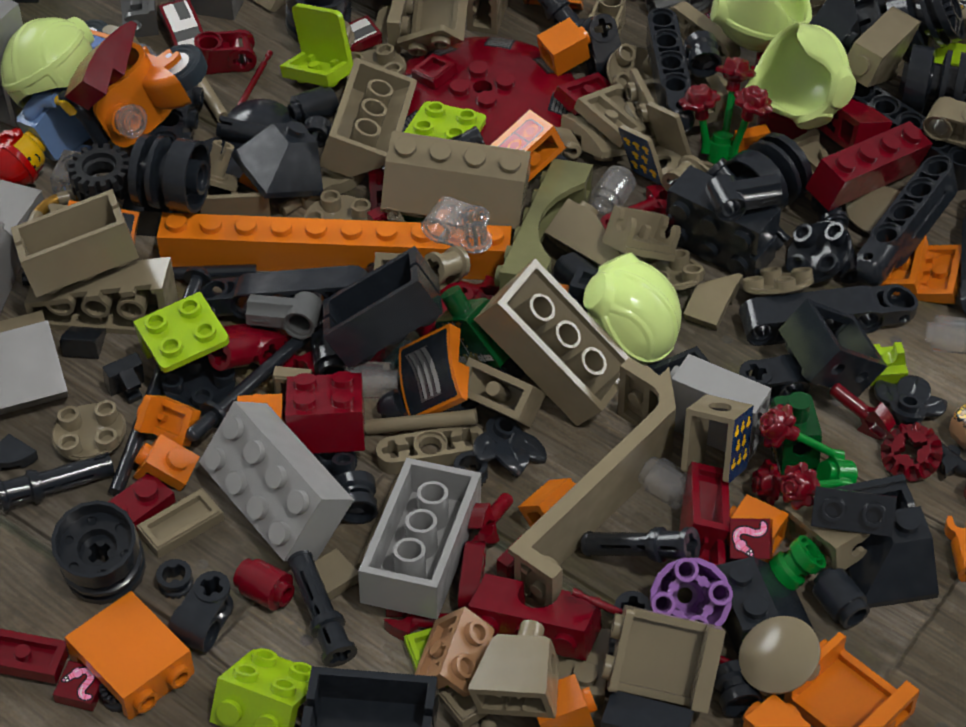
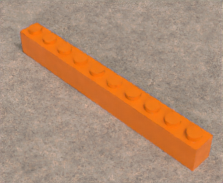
(304, 242)

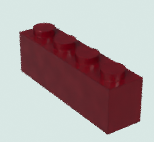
(868, 165)

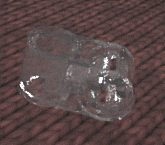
(456, 222)

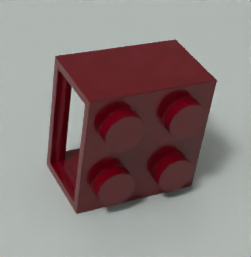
(327, 411)

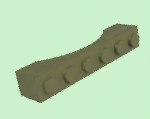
(561, 181)

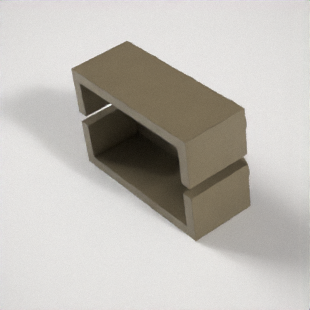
(74, 243)

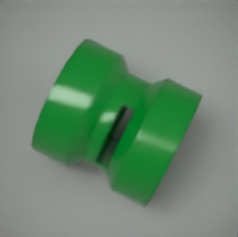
(797, 563)

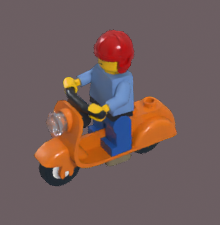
(127, 111)

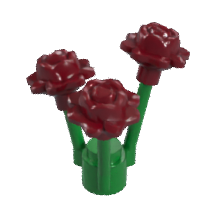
(751, 100)
(798, 482)

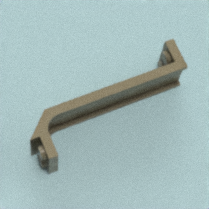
(649, 405)

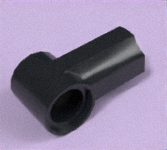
(733, 197)

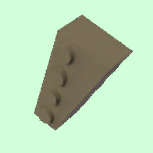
(110, 298)

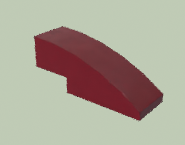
(102, 67)
(707, 510)

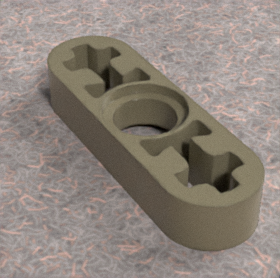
(693, 20)
(416, 440)

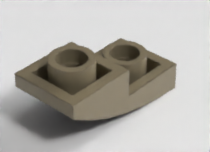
(591, 138)

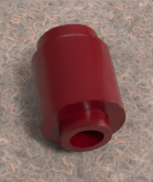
(264, 583)

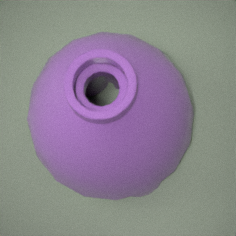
(708, 590)

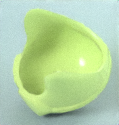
(757, 22)
(43, 56)
(805, 75)
(635, 307)

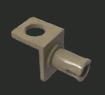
(219, 165)

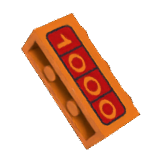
(533, 135)

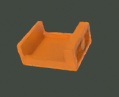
(131, 654)
(851, 693)

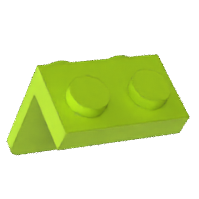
(323, 46)
(444, 121)
(180, 333)
(260, 691)

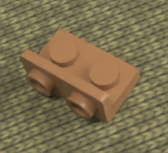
(455, 649)

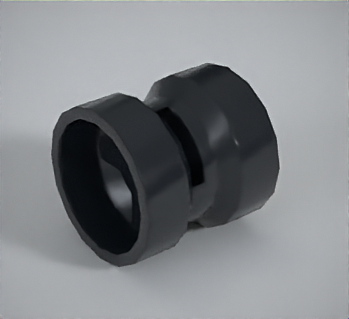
(702, 53)
(362, 488)
(735, 691)

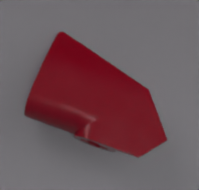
(247, 345)

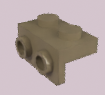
(394, 22)

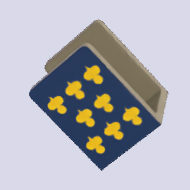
(671, 144)
(738, 435)

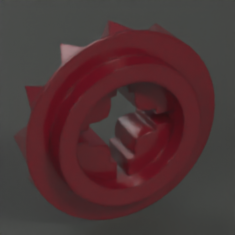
(927, 457)

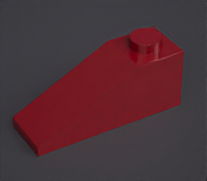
(855, 124)

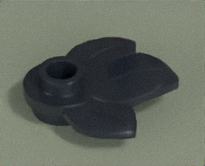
(909, 399)
(509, 445)

